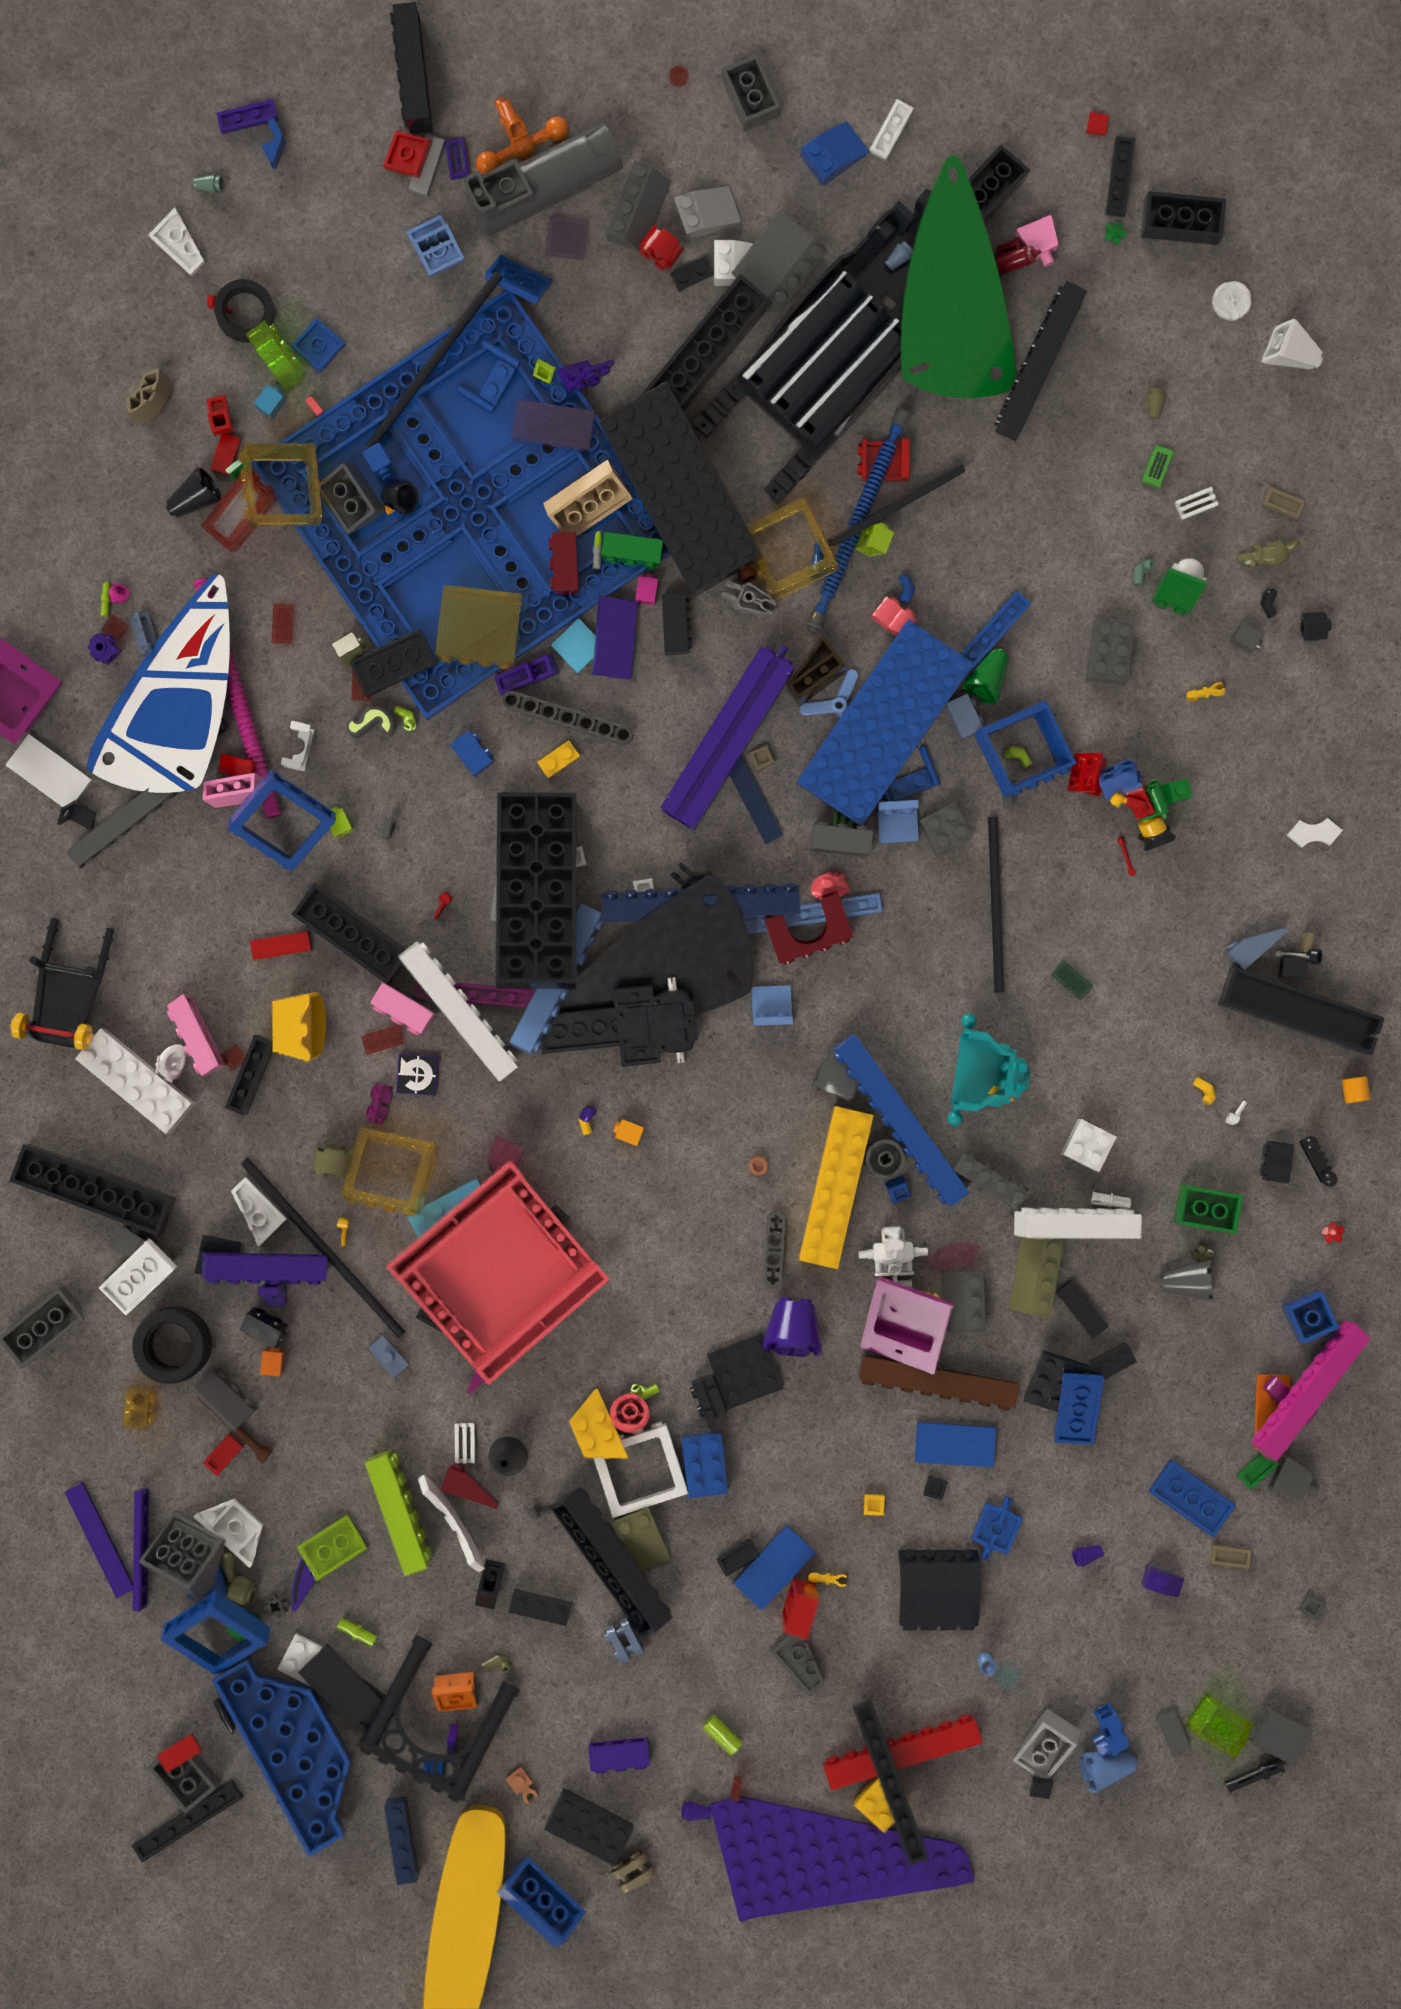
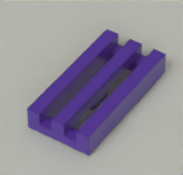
(459, 174)

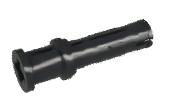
(1265, 1769)

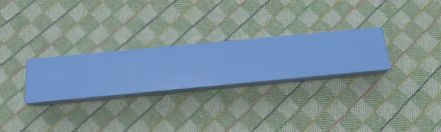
(813, 913)

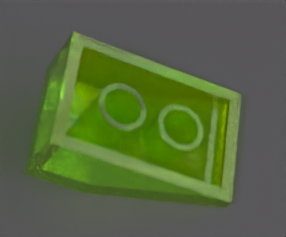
(1219, 1725)

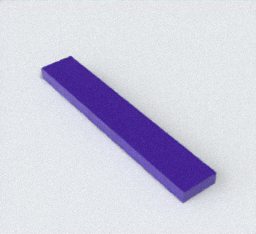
(141, 1527)
(99, 1540)

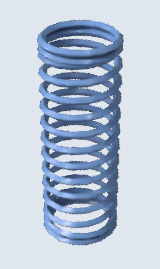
(991, 1668)

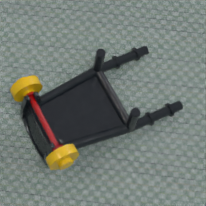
(62, 998)

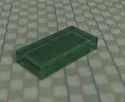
(1072, 980)

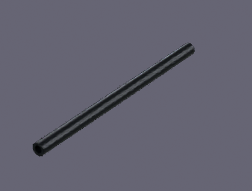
(996, 904)

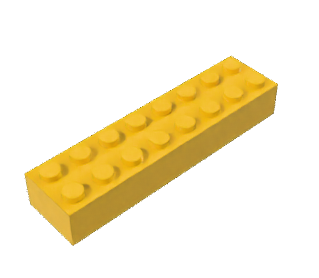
(835, 1187)

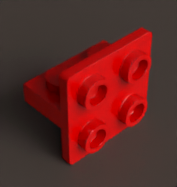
(1086, 773)

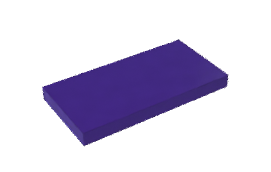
(614, 638)

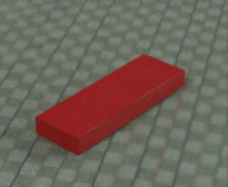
(280, 945)

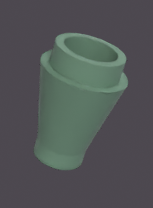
(211, 183)

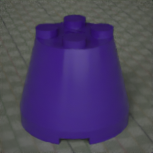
(793, 1329)

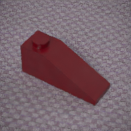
(465, 1485)

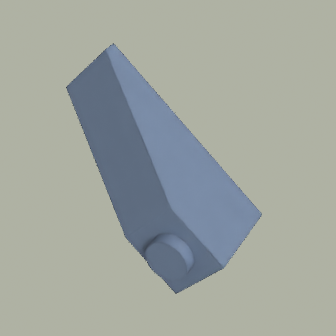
(1249, 950)

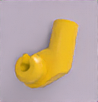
(1208, 1090)

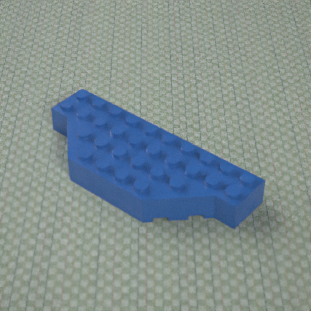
(291, 1742)

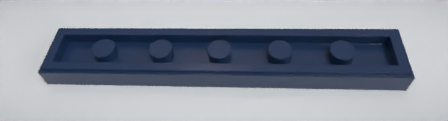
(755, 802)

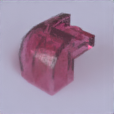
(502, 1152)

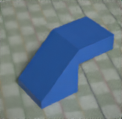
(275, 147)

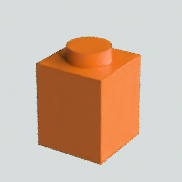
(272, 1362)

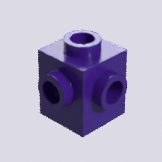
(103, 648)

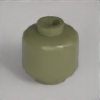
(241, 1590)

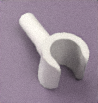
(1234, 1118)

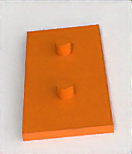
(1264, 1403)

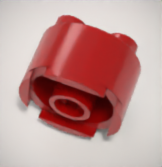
(661, 248)

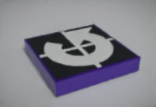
(417, 1074)

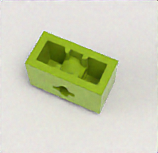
(875, 540)

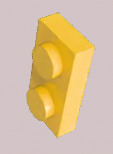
(558, 759)

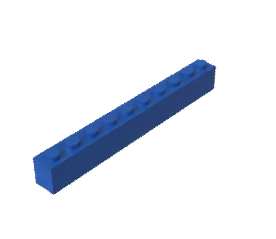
(901, 1120)

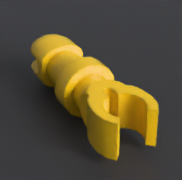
(1205, 692)
(815, 1578)

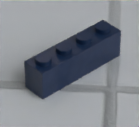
(401, 1840)

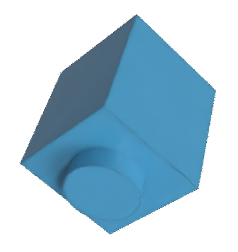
(270, 401)

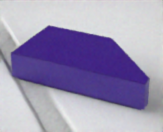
(452, 1739)

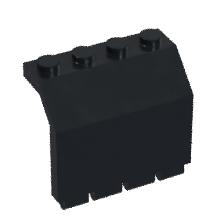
(939, 1589)

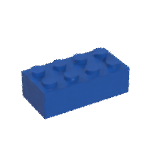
(541, 1902)

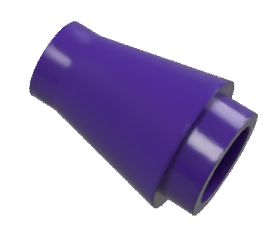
(1085, 1555)
(693, 1811)

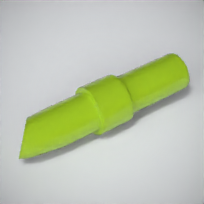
(105, 599)

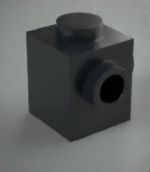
(1315, 626)

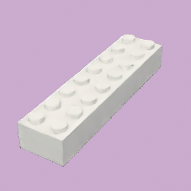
(459, 1013)

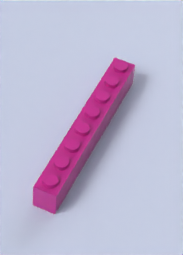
(1310, 1390)

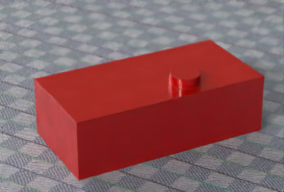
(800, 1608)

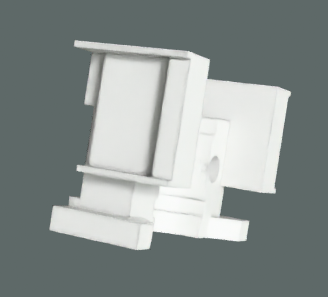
(306, 734)

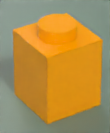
(628, 1132)

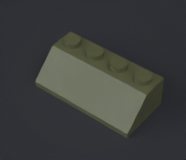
(1036, 1275)

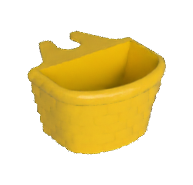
(299, 1026)

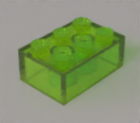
(276, 355)

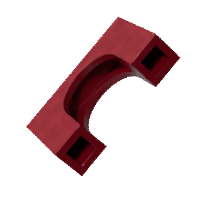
(835, 931)

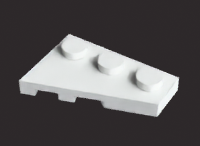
(176, 241)
(258, 1210)

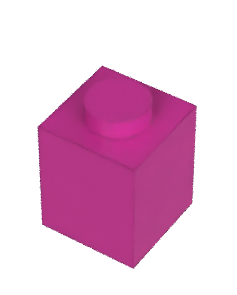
(646, 589)

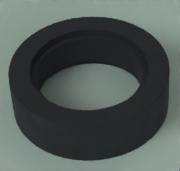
(237, 287)

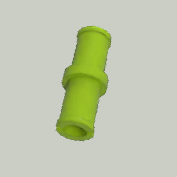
(357, 1632)

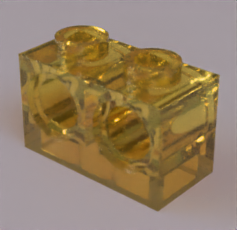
(133, 1406)

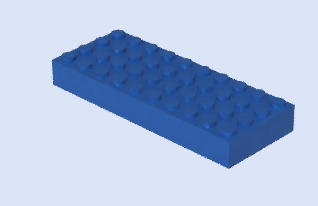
(884, 723)

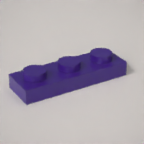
(246, 116)

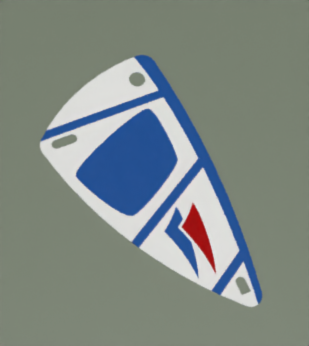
(171, 702)

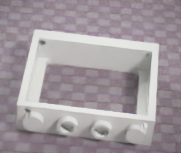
(657, 1430)

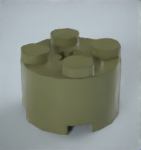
(331, 1160)

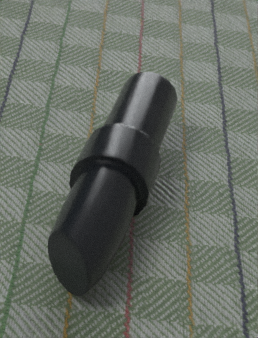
(224, 1715)

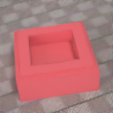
(314, 406)

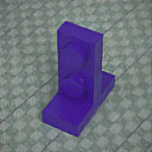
(273, 1293)

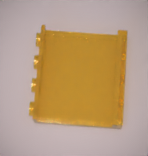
(478, 626)

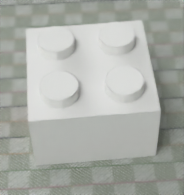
(1088, 1145)

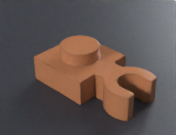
(521, 1782)

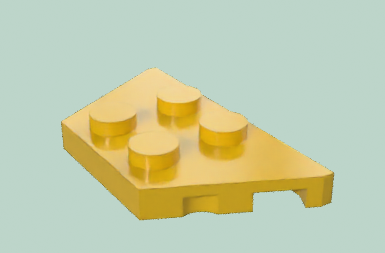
(596, 1430)

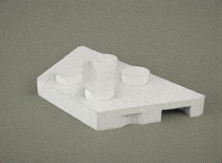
(236, 1526)

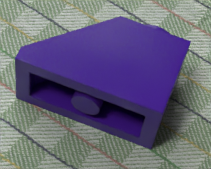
(1162, 1581)

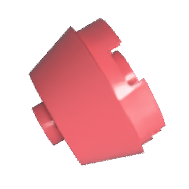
(629, 1413)

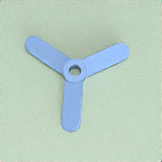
(841, 697)

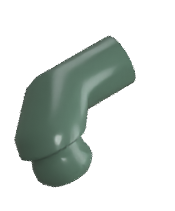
(1141, 569)

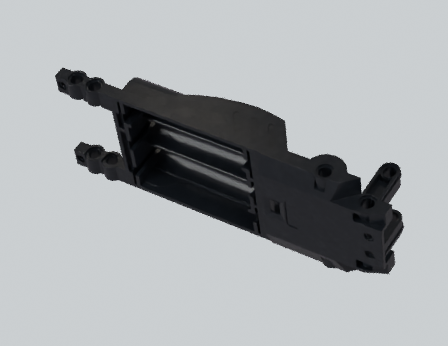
(830, 349)

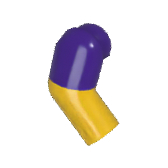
(584, 1119)

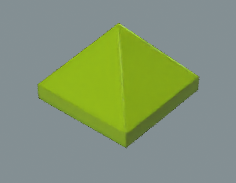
(544, 371)

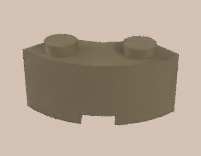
(149, 396)

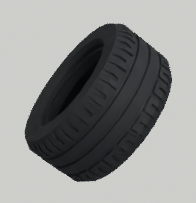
(146, 1357)

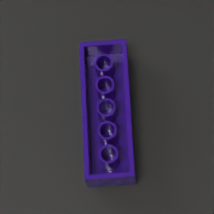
(264, 1266)

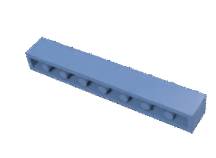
(546, 1002)

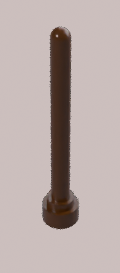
(261, 1452)

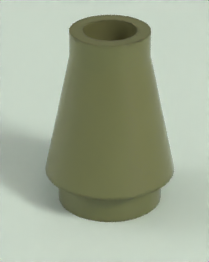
(1155, 401)

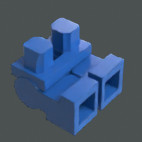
(1112, 1735)

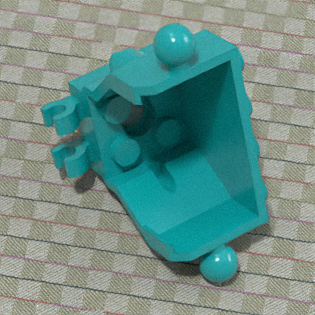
(980, 1067)

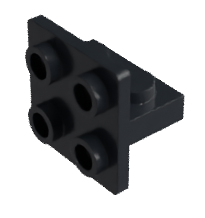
(216, 1245)

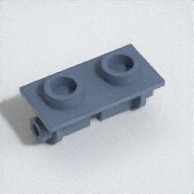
(143, 631)

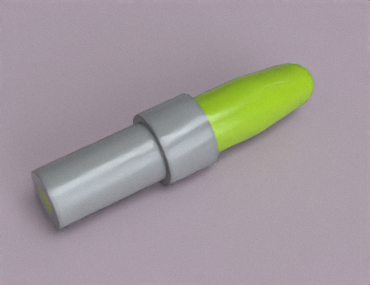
(597, 550)

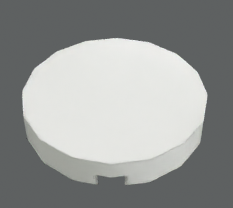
(1231, 300)

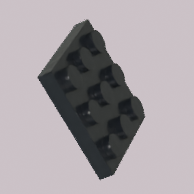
(744, 1371)
(1047, 1379)

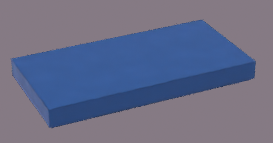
(1078, 1408)
(955, 1444)
(1192, 1498)
(774, 1567)

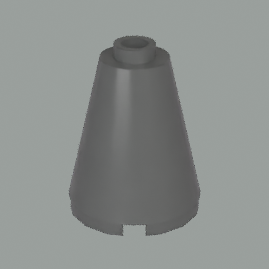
(1189, 1280)

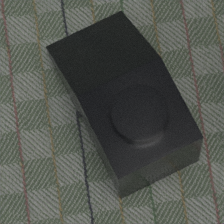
(489, 1584)

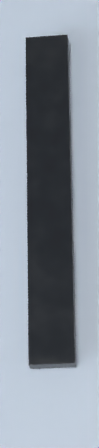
(896, 505)

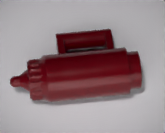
(1016, 258)

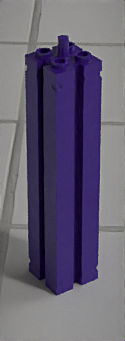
(728, 737)

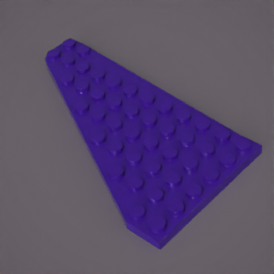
(808, 1860)

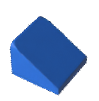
(898, 1189)

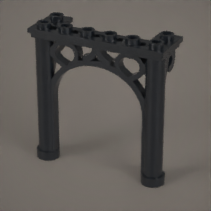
(476, 1749)

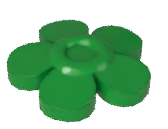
(1115, 232)

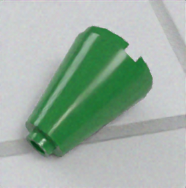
(988, 677)

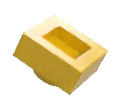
(874, 1504)

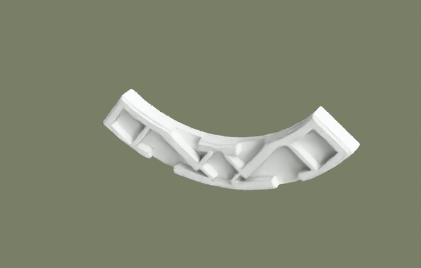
(467, 1544)

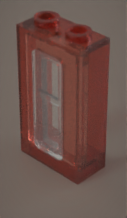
(227, 519)

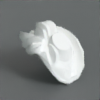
(171, 1062)

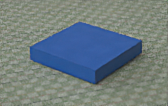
(318, 345)

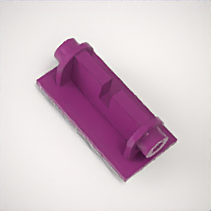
(376, 1110)

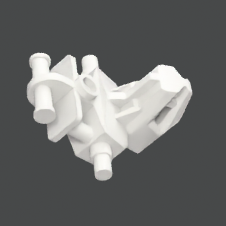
(893, 1255)

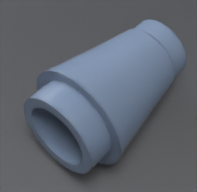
(899, 255)

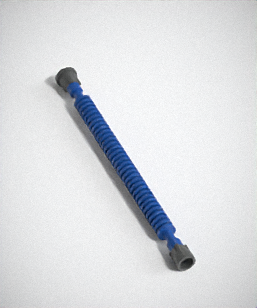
(862, 509)

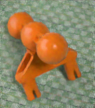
(521, 145)

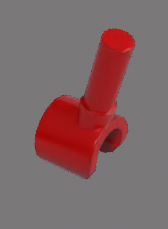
(211, 301)
(445, 898)

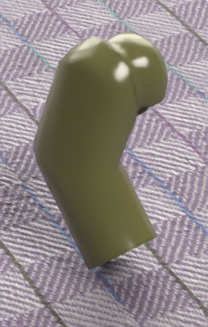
(227, 1564)

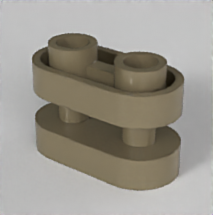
(635, 1861)

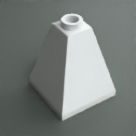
(1292, 347)

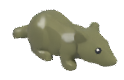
(1271, 555)

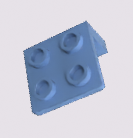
(898, 821)
(772, 1005)

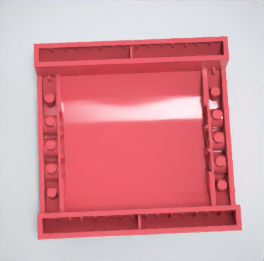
(498, 1272)

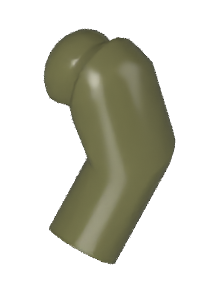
(497, 1661)

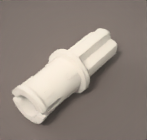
(1110, 1200)

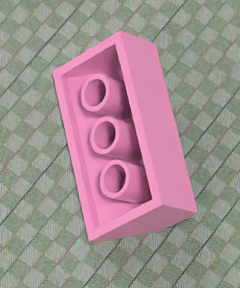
(195, 1034)

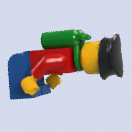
(1144, 799)

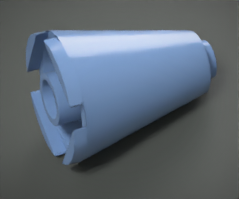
(1106, 1769)

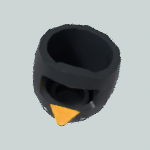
(399, 496)

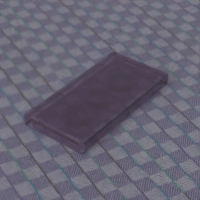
(553, 425)

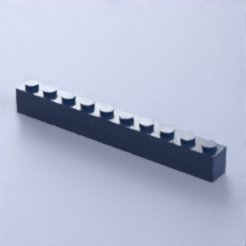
(750, 899)

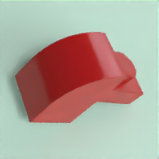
(219, 415)

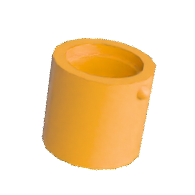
(1356, 1089)

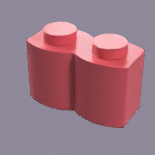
(892, 616)

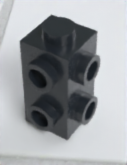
(264, 1327)

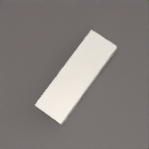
(891, 129)

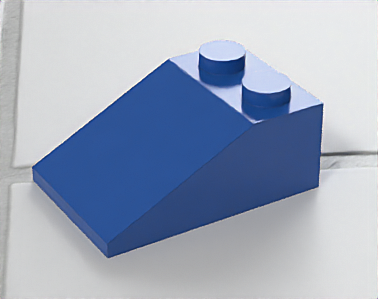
(833, 152)

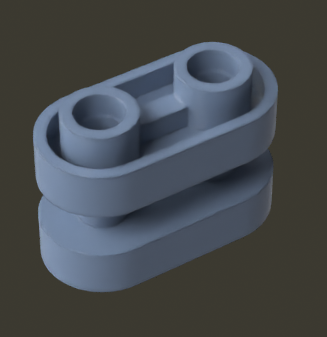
(623, 1652)

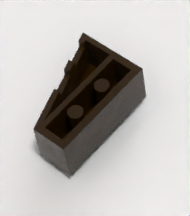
(816, 673)

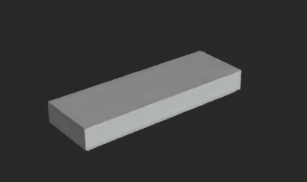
(423, 184)

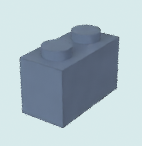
(964, 716)

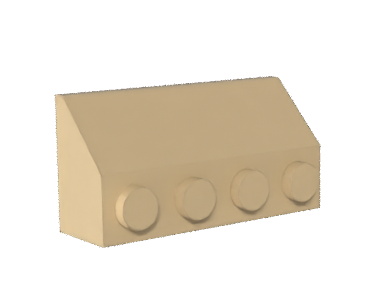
(588, 499)

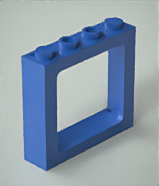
(1054, 740)
(271, 782)
(228, 1613)

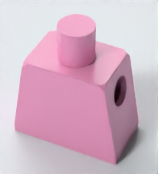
(1041, 236)

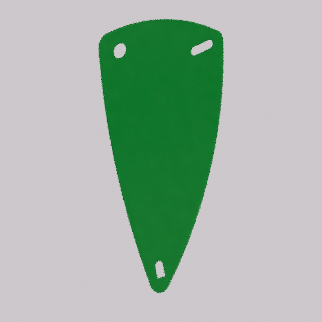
(955, 298)

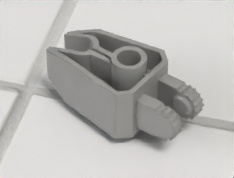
(748, 598)

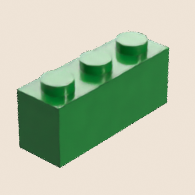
(632, 550)

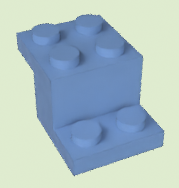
(435, 246)

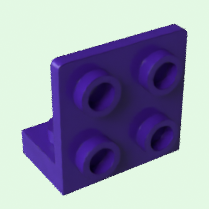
(582, 374)

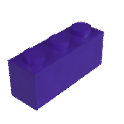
(619, 1755)

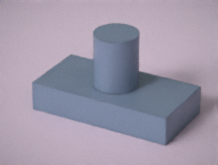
(388, 1356)

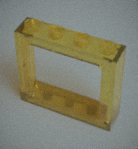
(280, 452)
(806, 576)
(415, 1203)

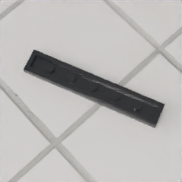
(185, 1823)

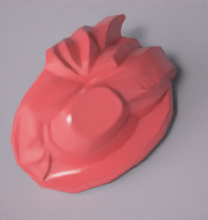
(828, 883)

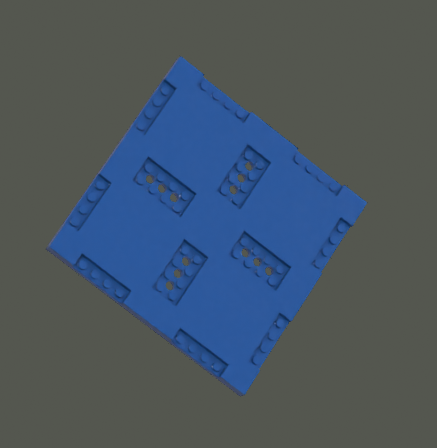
(465, 498)

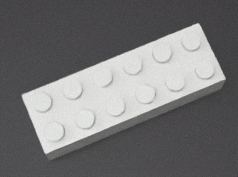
(135, 1081)
(1077, 1223)

